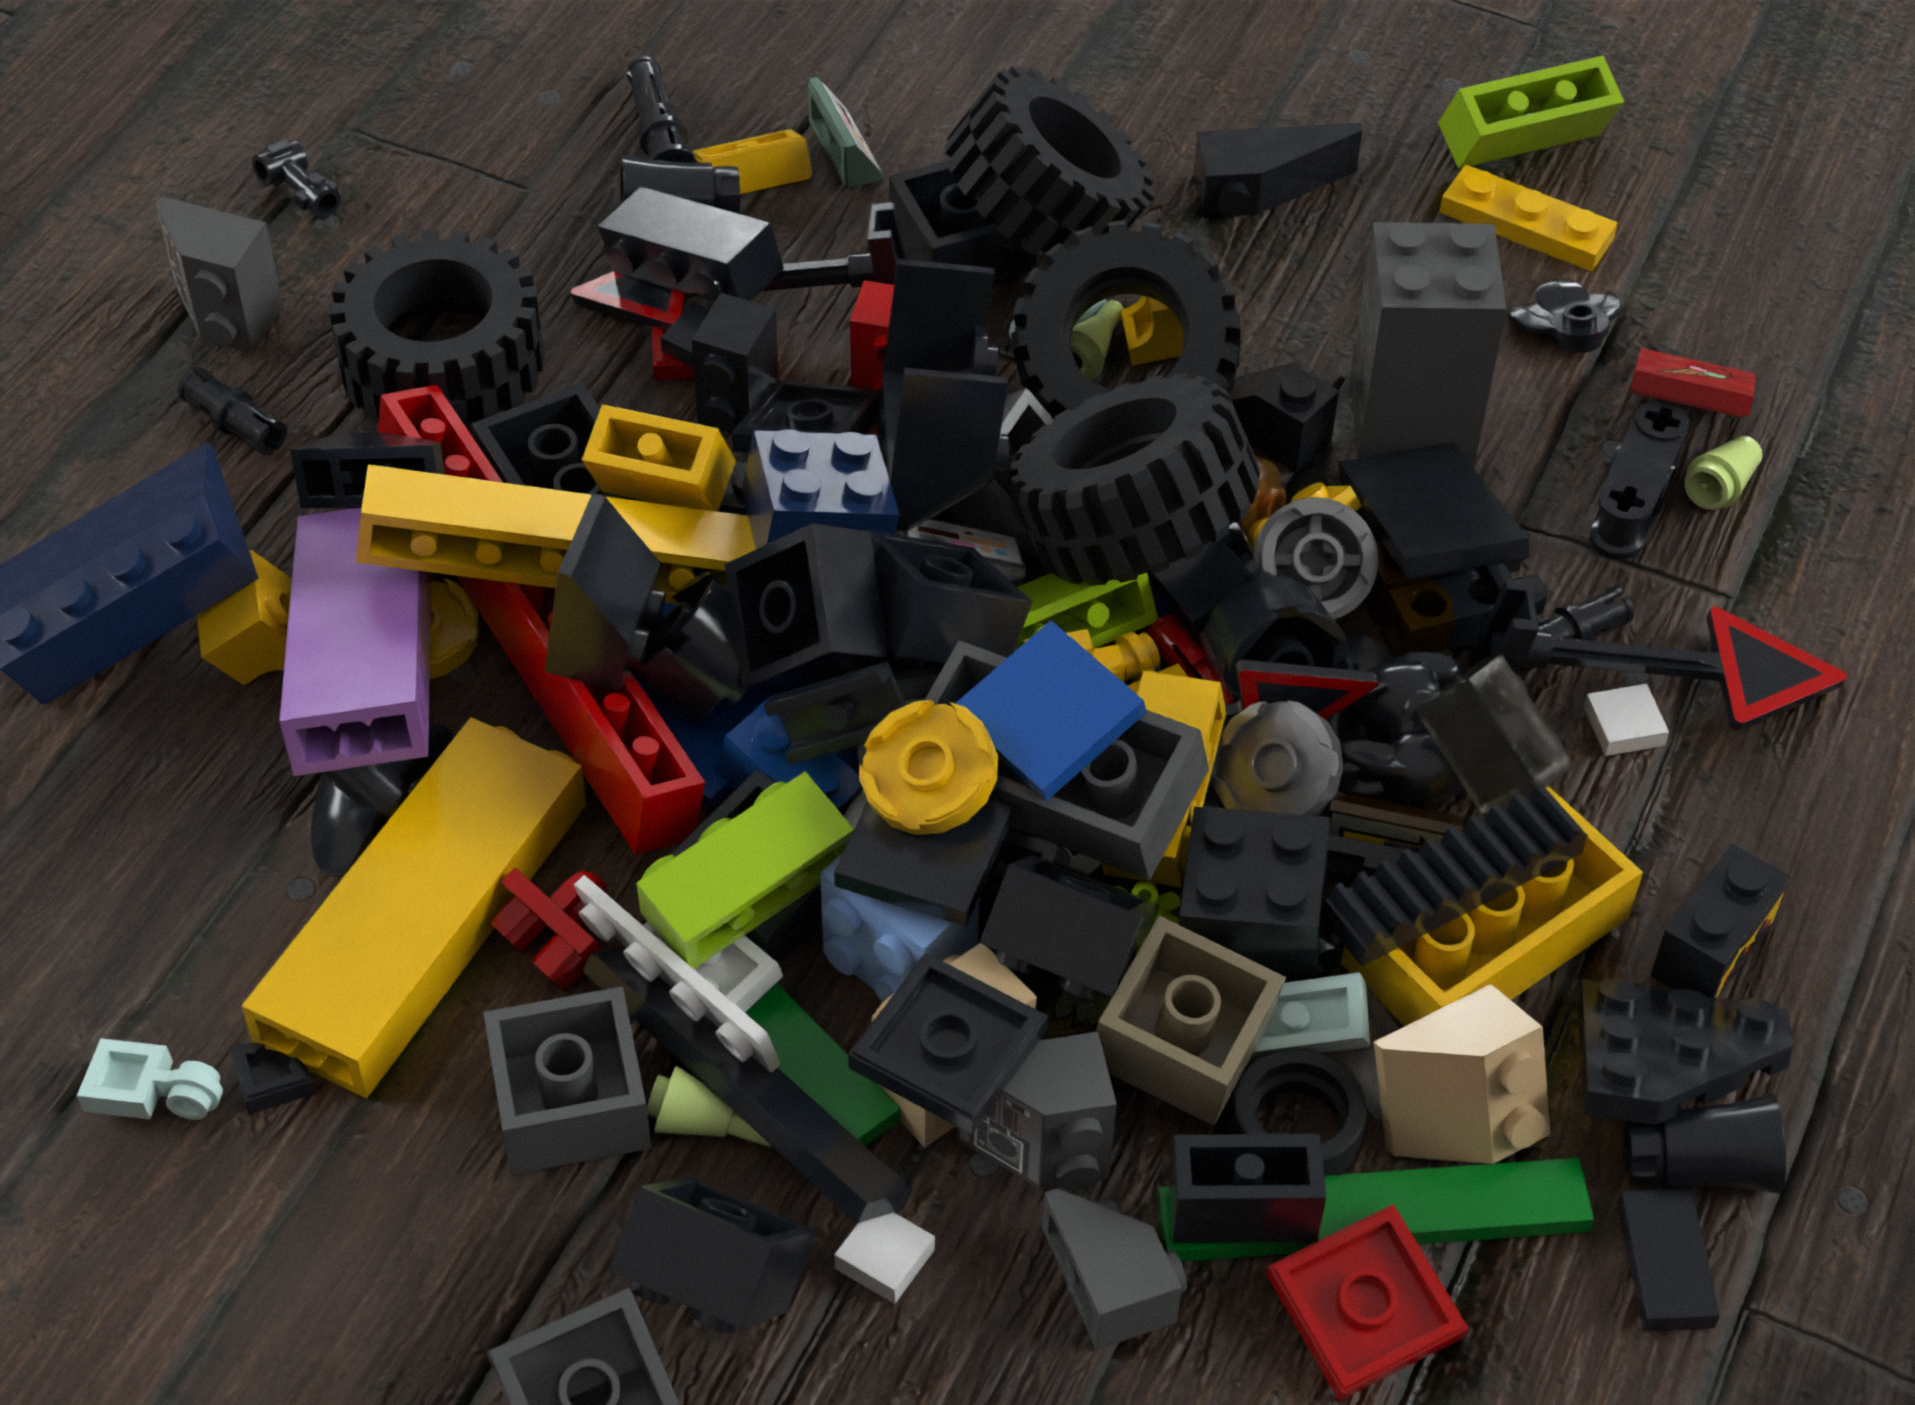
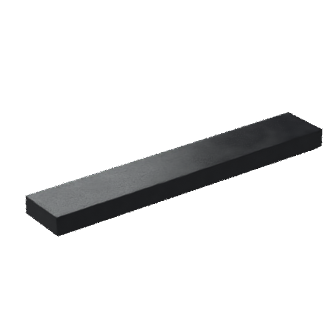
(764, 1100)

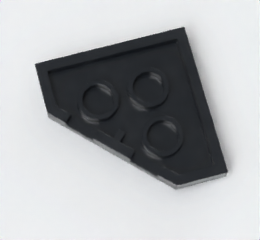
(1661, 1048)

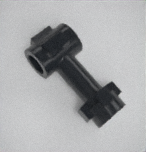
(288, 164)

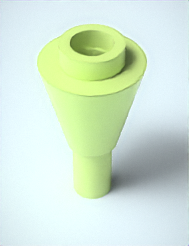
(1092, 339)
(691, 1108)

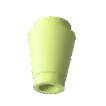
(1722, 473)

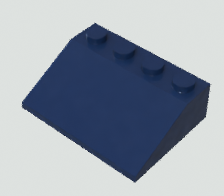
(121, 576)

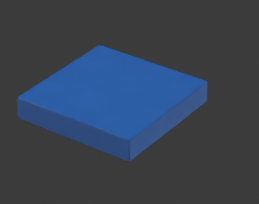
(1052, 709)

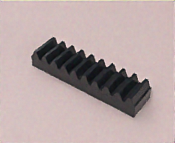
(1452, 875)

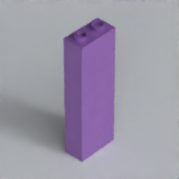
(353, 653)

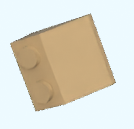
(1464, 1082)

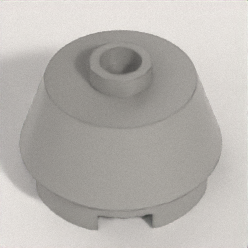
(1323, 548)

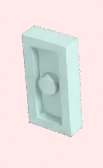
(1318, 1017)

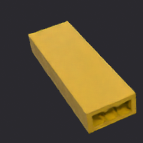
(415, 906)

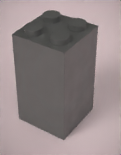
(1426, 337)

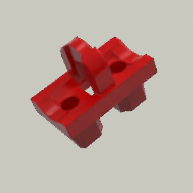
(531, 911)

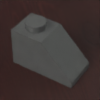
(1112, 1268)

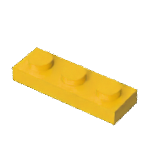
(1529, 217)

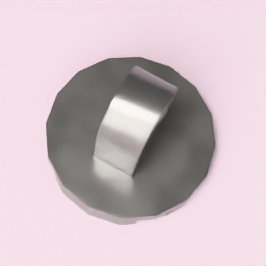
(1278, 760)

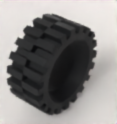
(1046, 162)
(429, 277)

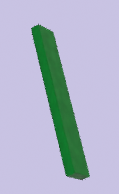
(1435, 1205)

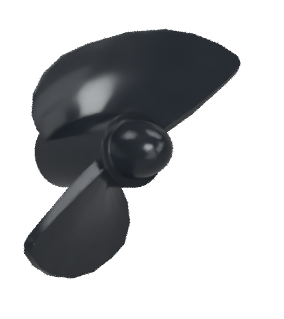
(356, 799)

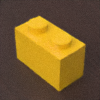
(658, 459)

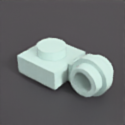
(131, 1076)

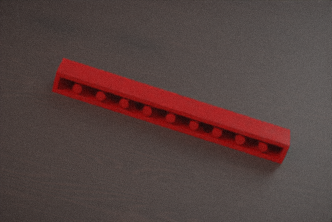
(613, 734)

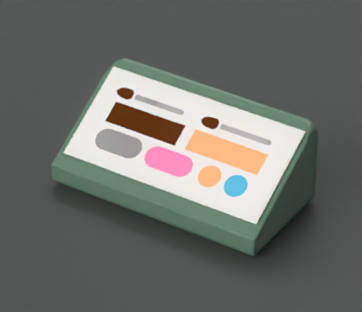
(840, 137)

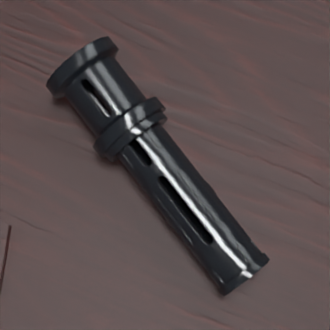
(662, 133)

